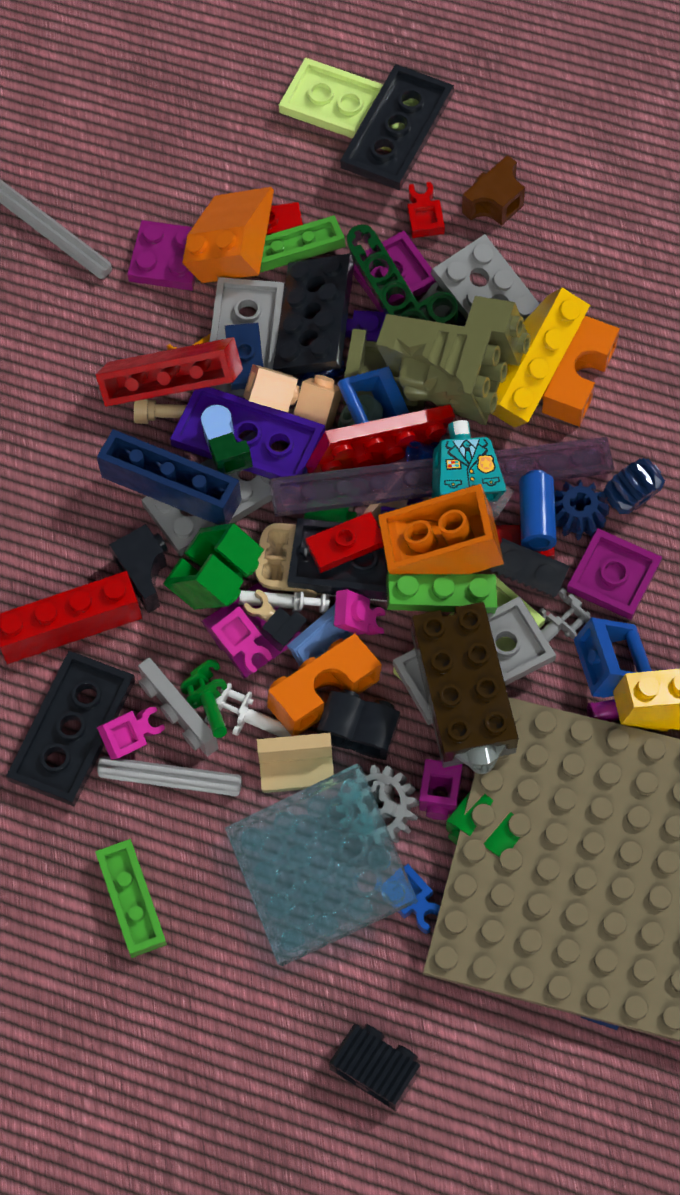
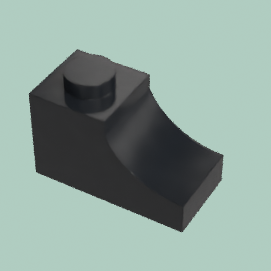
(143, 558)

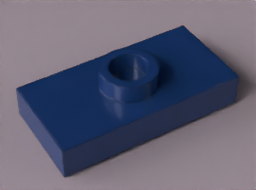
(249, 349)

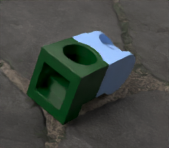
(225, 451)

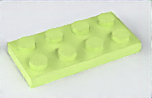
(332, 98)

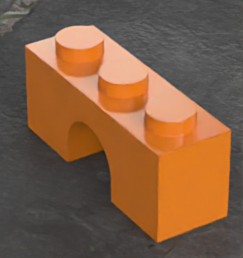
(567, 392)
(344, 665)

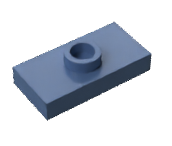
(317, 638)

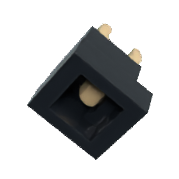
(279, 625)

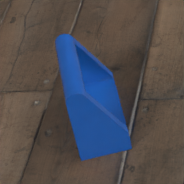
(383, 388)
(598, 655)

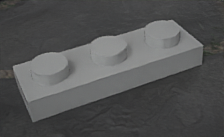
(176, 708)

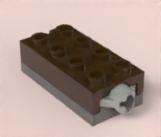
(464, 687)

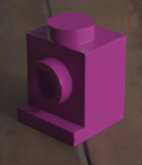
(440, 779)

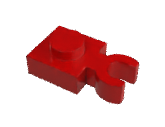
(424, 214)

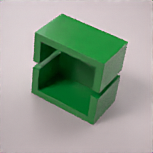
(224, 559)

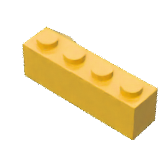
(551, 332)
(649, 699)

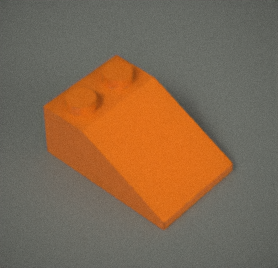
(229, 236)
(442, 535)

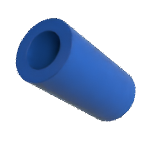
(537, 511)

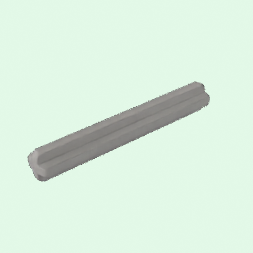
(169, 776)

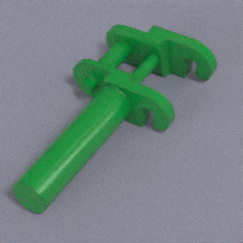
(205, 695)

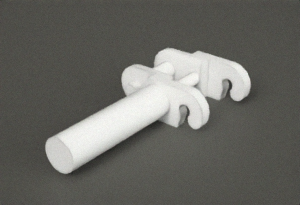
(293, 601)
(248, 715)

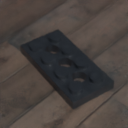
(405, 143)
(327, 326)
(81, 749)

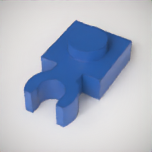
(422, 907)

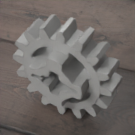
(383, 792)

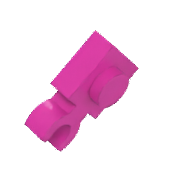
(355, 614)
(238, 635)
(127, 732)

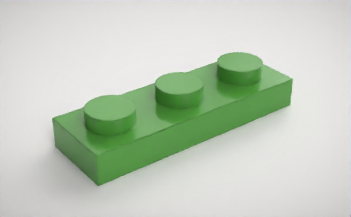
(302, 243)
(440, 591)
(131, 898)

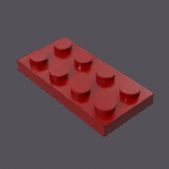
(378, 439)

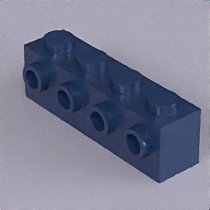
(169, 478)

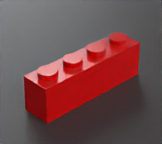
(169, 372)
(68, 617)

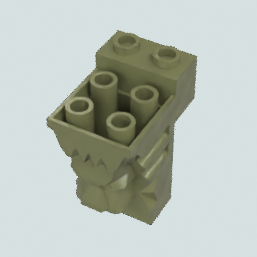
(456, 361)

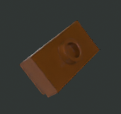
(495, 193)

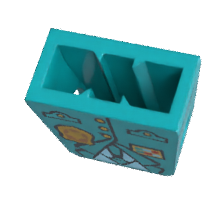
(466, 463)

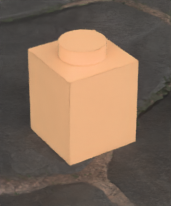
(271, 388)
(318, 400)

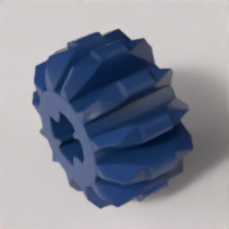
(634, 486)
(584, 498)

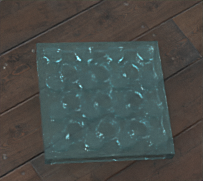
(320, 865)

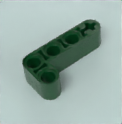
(393, 281)

